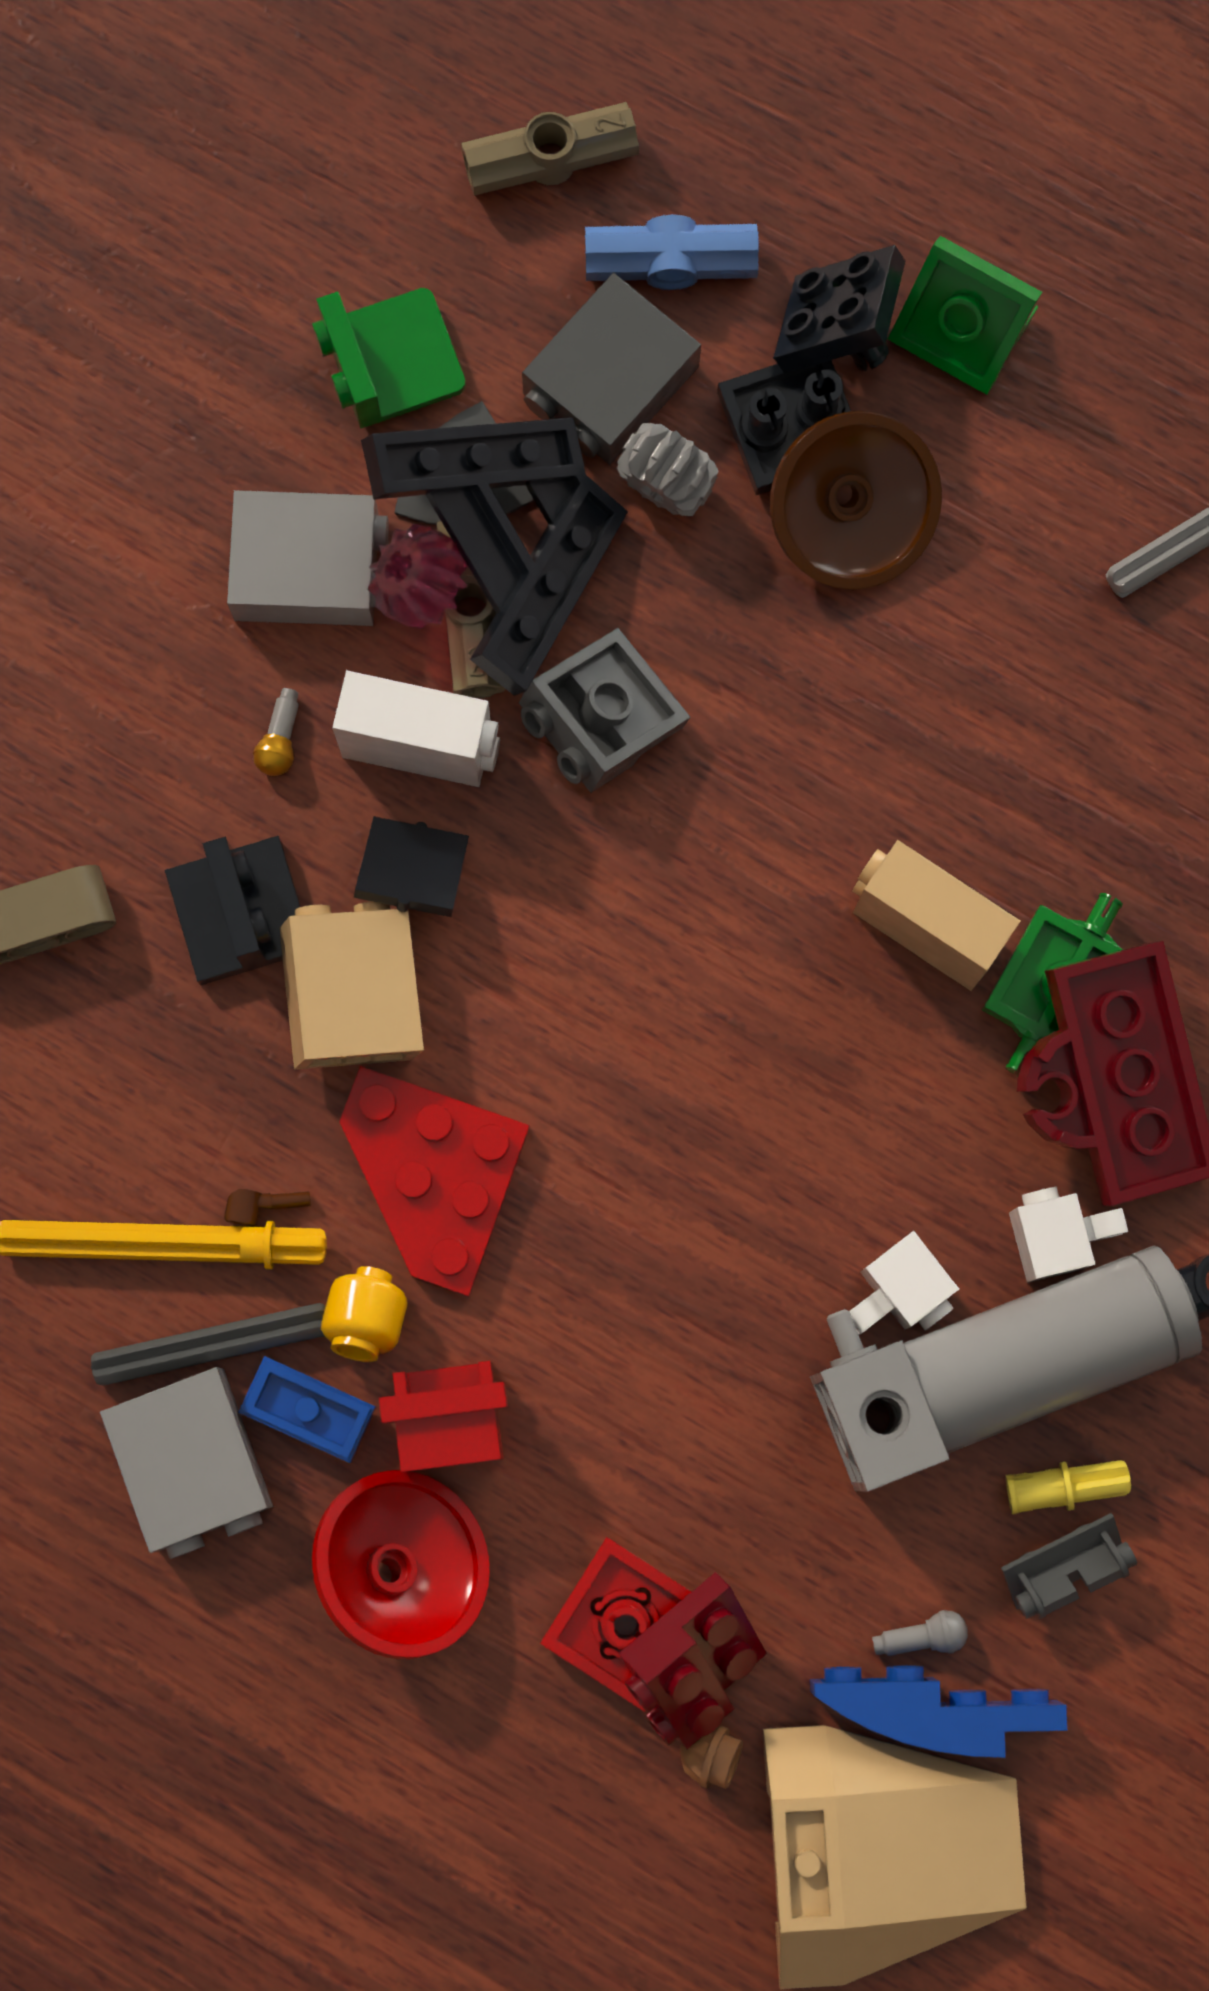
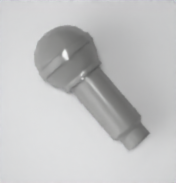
(942, 1632)

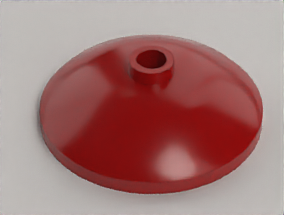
(433, 1557)

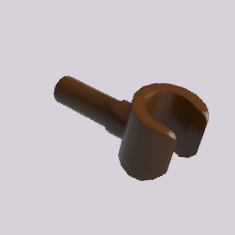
(244, 1204)

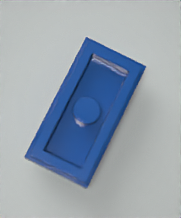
(307, 1409)

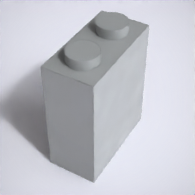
(304, 557)
(187, 1462)

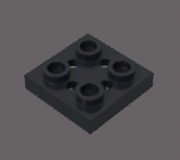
(841, 311)

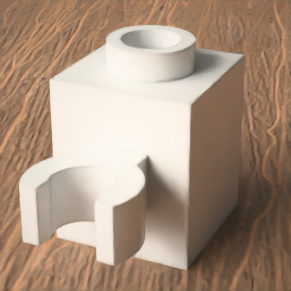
(1056, 1236)
(908, 1285)

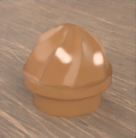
(713, 1758)

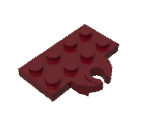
(1121, 1075)

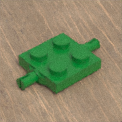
(1049, 941)

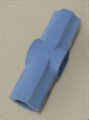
(672, 252)

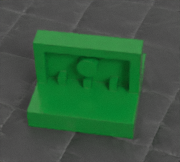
(964, 315)

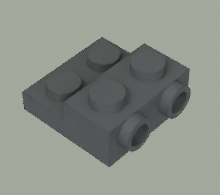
(601, 710)

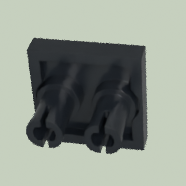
(774, 409)

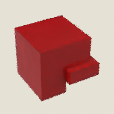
(446, 1416)

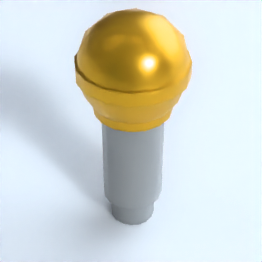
(274, 752)

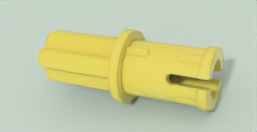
(1067, 1486)

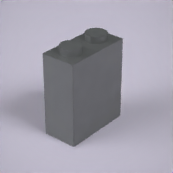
(610, 368)

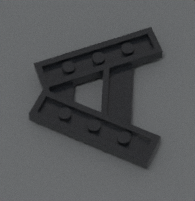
(526, 591)

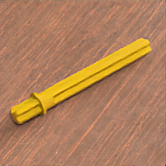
(163, 1242)

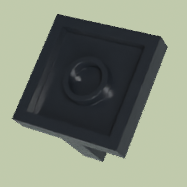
(233, 906)

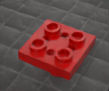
(580, 1633)

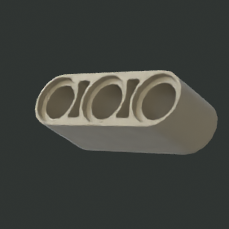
(53, 912)

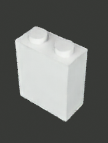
(415, 729)

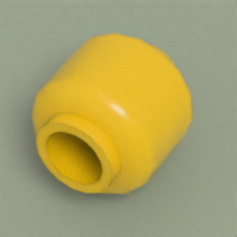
(364, 1314)

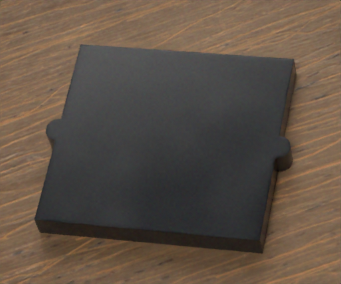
(411, 866)

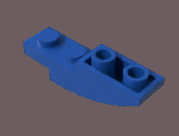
(911, 1710)

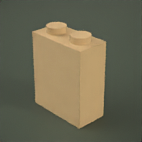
(932, 913)
(350, 986)

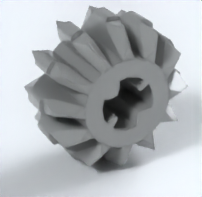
(667, 469)

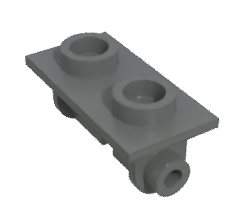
(1044, 1577)

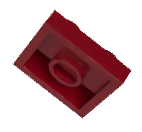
(689, 1662)

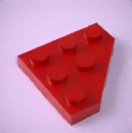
(433, 1171)

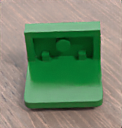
(389, 355)

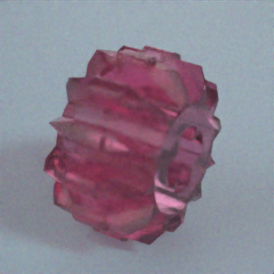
(417, 576)

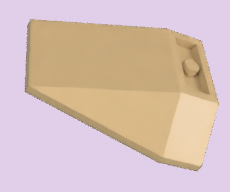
(882, 1852)

